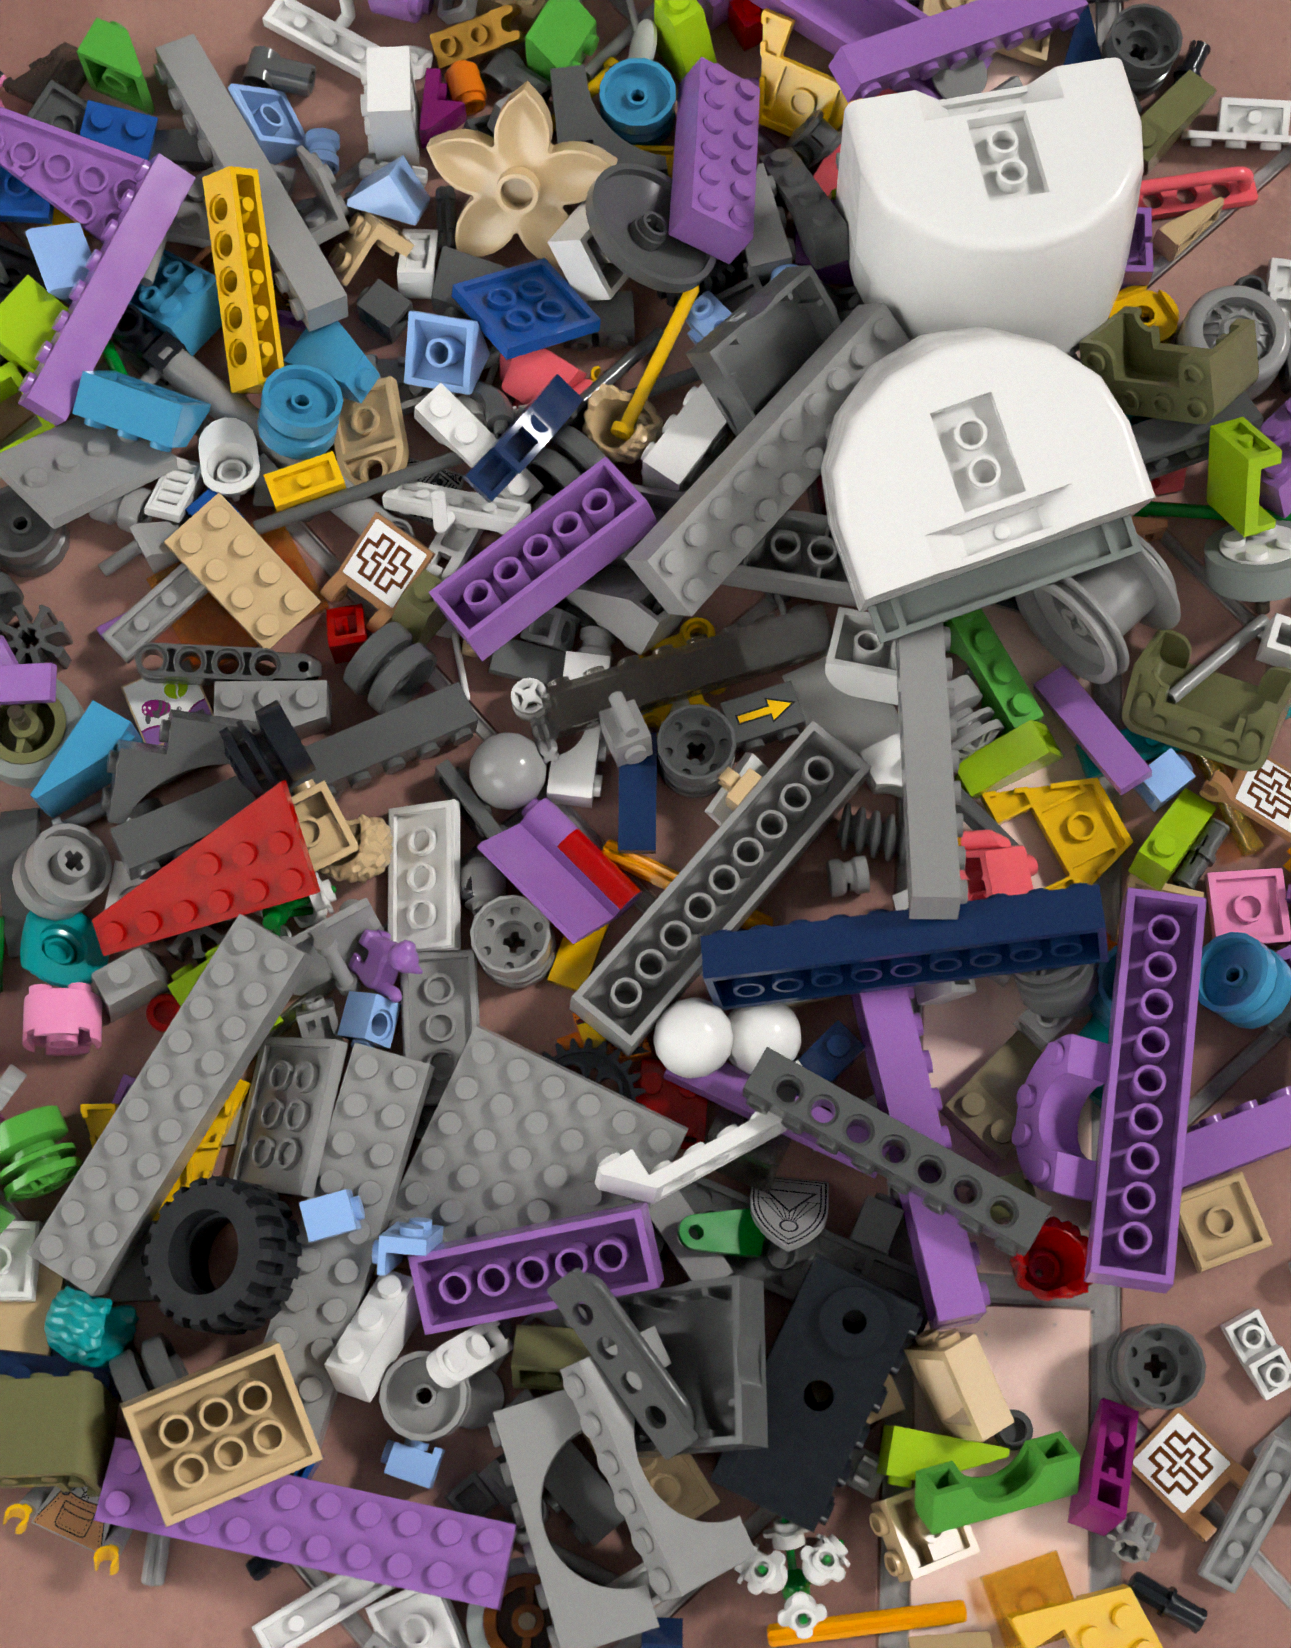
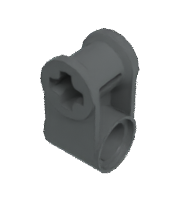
(814, 139)

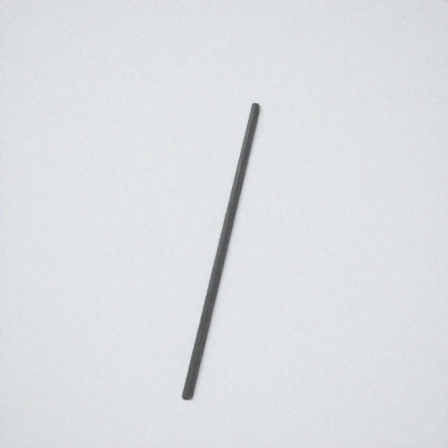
(420, 470)

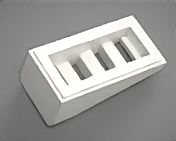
(178, 488)

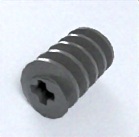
(872, 833)

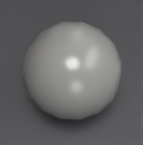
(507, 771)

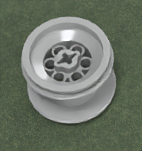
(1089, 613)

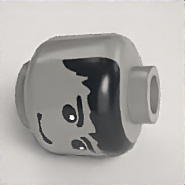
(481, 883)

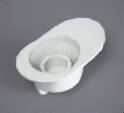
(229, 457)

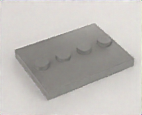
(80, 469)
(289, 1114)

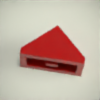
(346, 631)

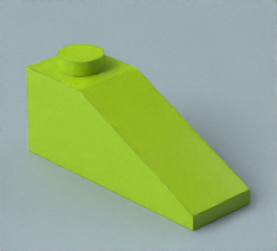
(1171, 839)
(910, 1450)

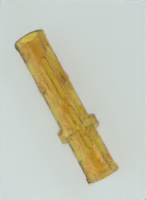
(1240, 824)

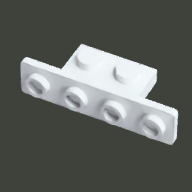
(1247, 122)

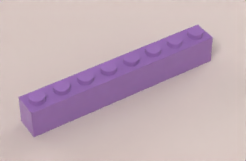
(946, 41)
(106, 289)

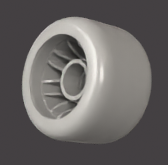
(1220, 308)

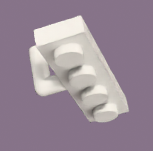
(320, 34)
(455, 506)

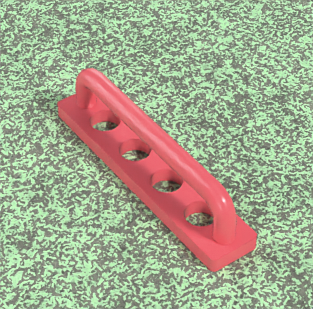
(1237, 180)

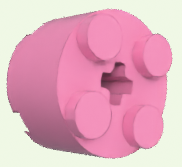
(62, 1019)

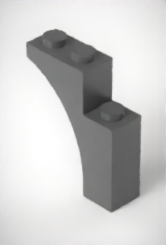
(580, 121)
(138, 767)

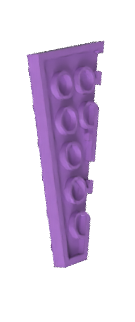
(67, 169)

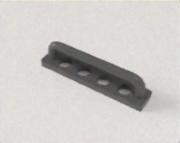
(633, 1355)

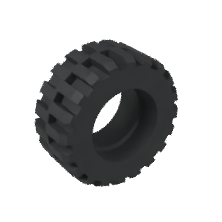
(182, 1249)

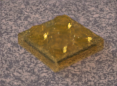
(1024, 1589)

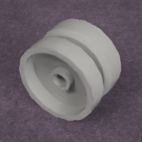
(62, 871)
(417, 1419)

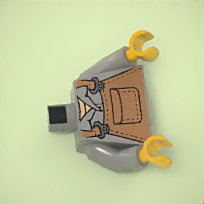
(72, 1518)

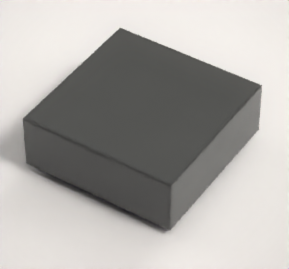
(472, 1496)

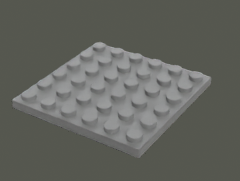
(524, 1146)

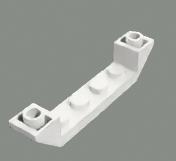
(628, 1177)

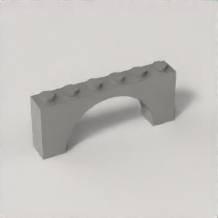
(674, 1548)
(580, 1610)

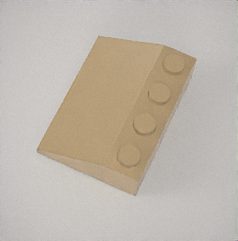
(221, 1432)

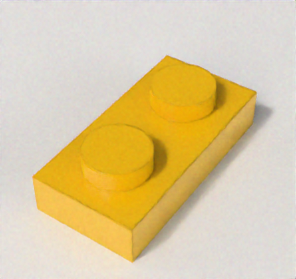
(305, 481)

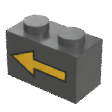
(765, 717)

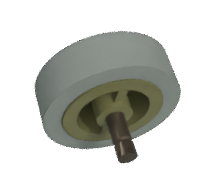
(34, 736)

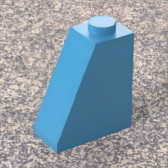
(338, 356)

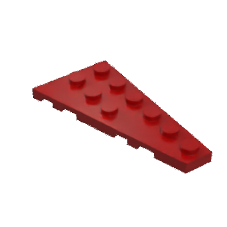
(236, 869)

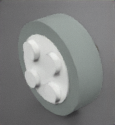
(1250, 566)

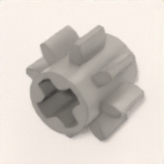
(1135, 1538)

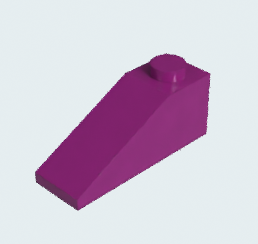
(1105, 1469)

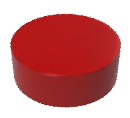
(162, 1011)

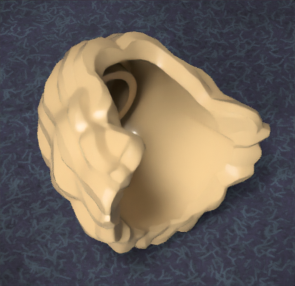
(608, 406)
(374, 854)

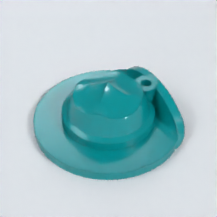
(61, 949)

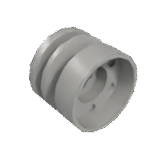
(972, 727)
(497, 929)

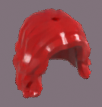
(1060, 1258)

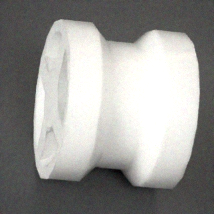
(525, 693)

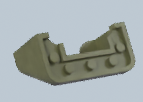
(1215, 720)

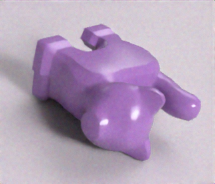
(384, 962)

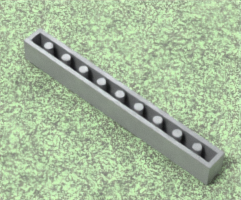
(228, 141)
(927, 775)

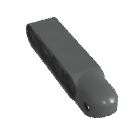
(286, 663)

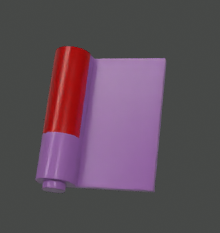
(561, 871)

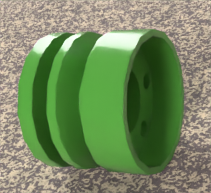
(33, 1155)

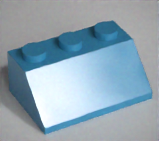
(138, 409)

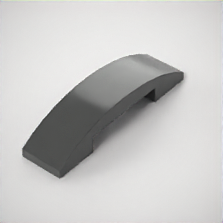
(17, 831)

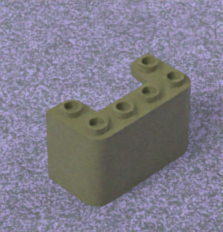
(1170, 378)
(56, 1431)

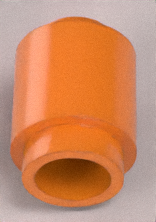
(466, 86)

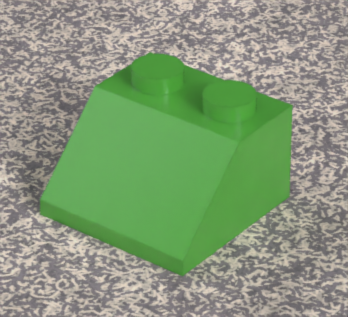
(560, 37)
(114, 66)

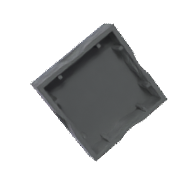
(764, 343)
(716, 1358)

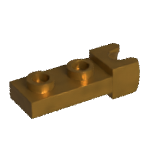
(477, 36)

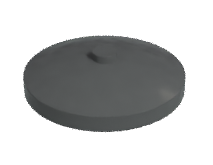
(631, 225)

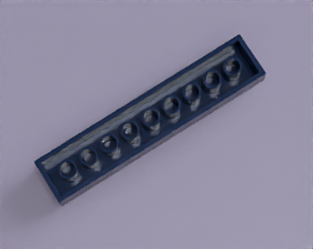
(895, 952)

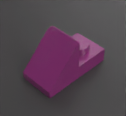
(438, 113)

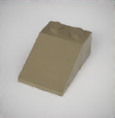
(987, 1103)

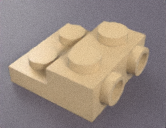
(322, 824)
(909, 1542)

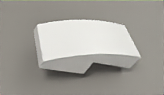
(1258, 1353)

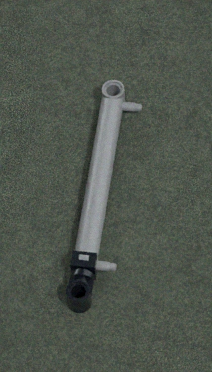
(172, 364)

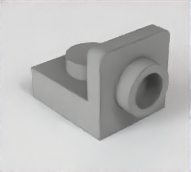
(318, 1019)

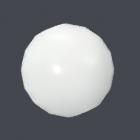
(761, 1028)
(693, 1038)

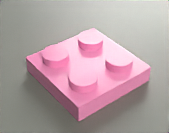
(1249, 904)

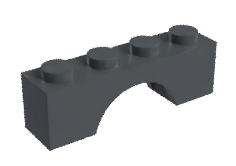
(818, 222)

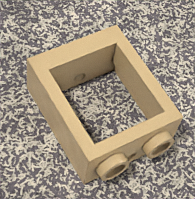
(958, 1384)

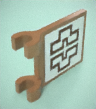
(379, 568)
(1258, 794)
(1186, 1470)

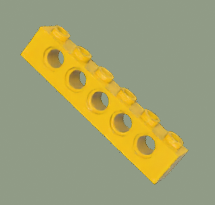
(243, 277)

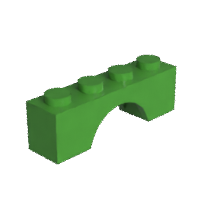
(994, 670)
(1039, 1474)

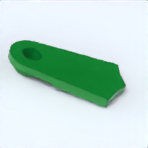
(722, 1233)

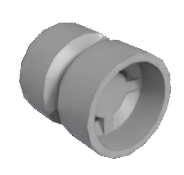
(125, 510)

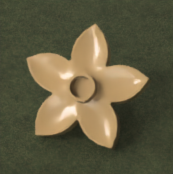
(516, 177)

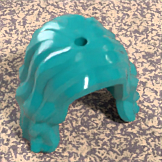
(88, 1327)

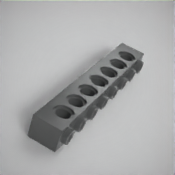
(1025, 1211)

